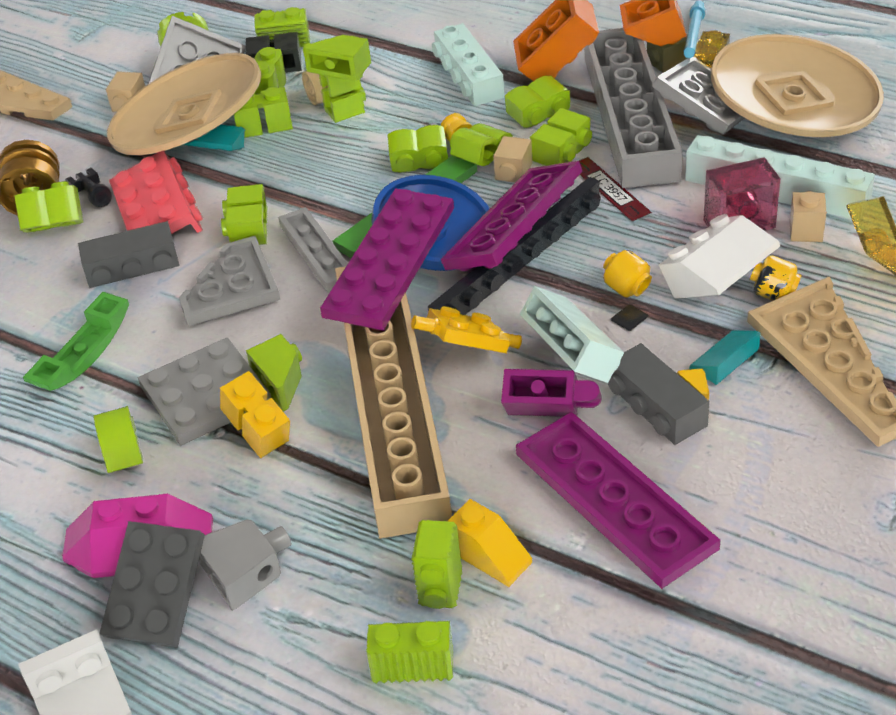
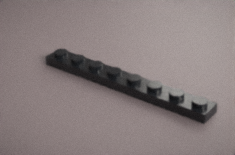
(548, 229)

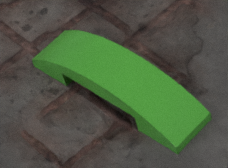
(84, 348)

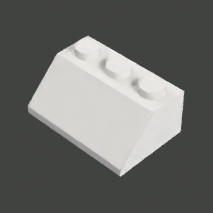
(716, 257)

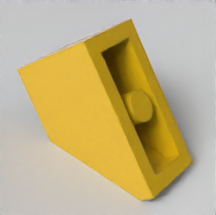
(489, 543)

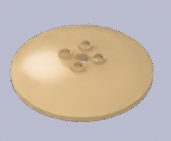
(797, 85)
(184, 104)

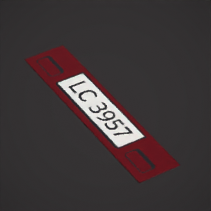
(613, 191)

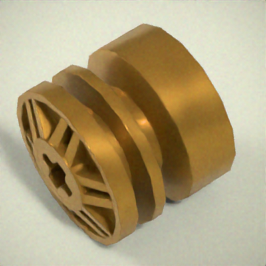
(23, 166)

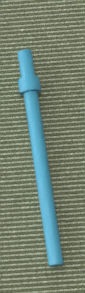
(696, 14)

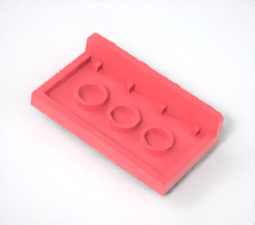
(155, 194)

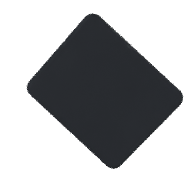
(629, 317)

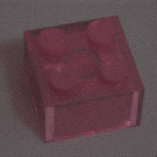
(744, 190)

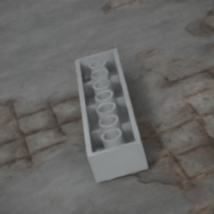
(633, 110)

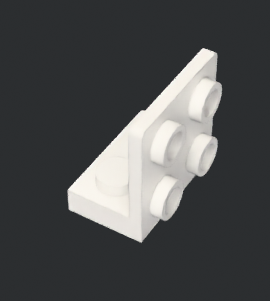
(75, 679)

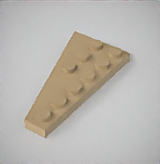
(30, 98)
(831, 354)

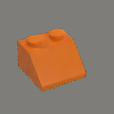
(653, 21)

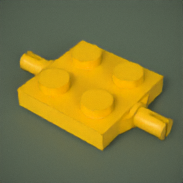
(465, 330)

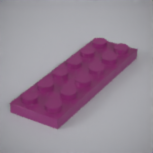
(511, 217)
(387, 259)
(618, 499)

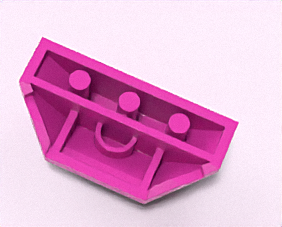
(98, 533)

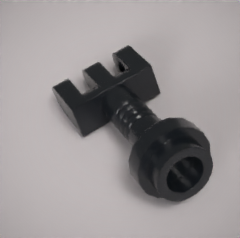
(98, 194)

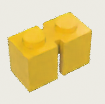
(264, 423)

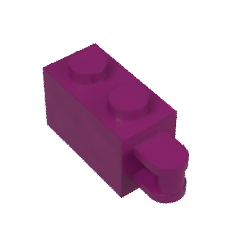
(547, 392)

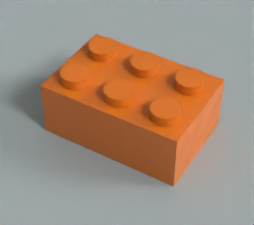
(555, 38)

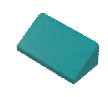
(221, 138)
(727, 354)

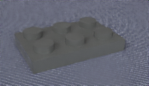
(152, 584)

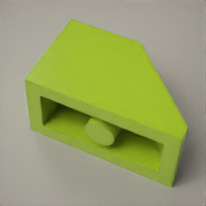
(338, 57)
(277, 368)

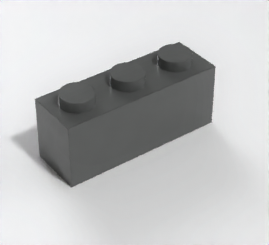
(128, 254)
(659, 395)

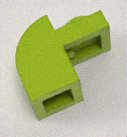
(118, 439)

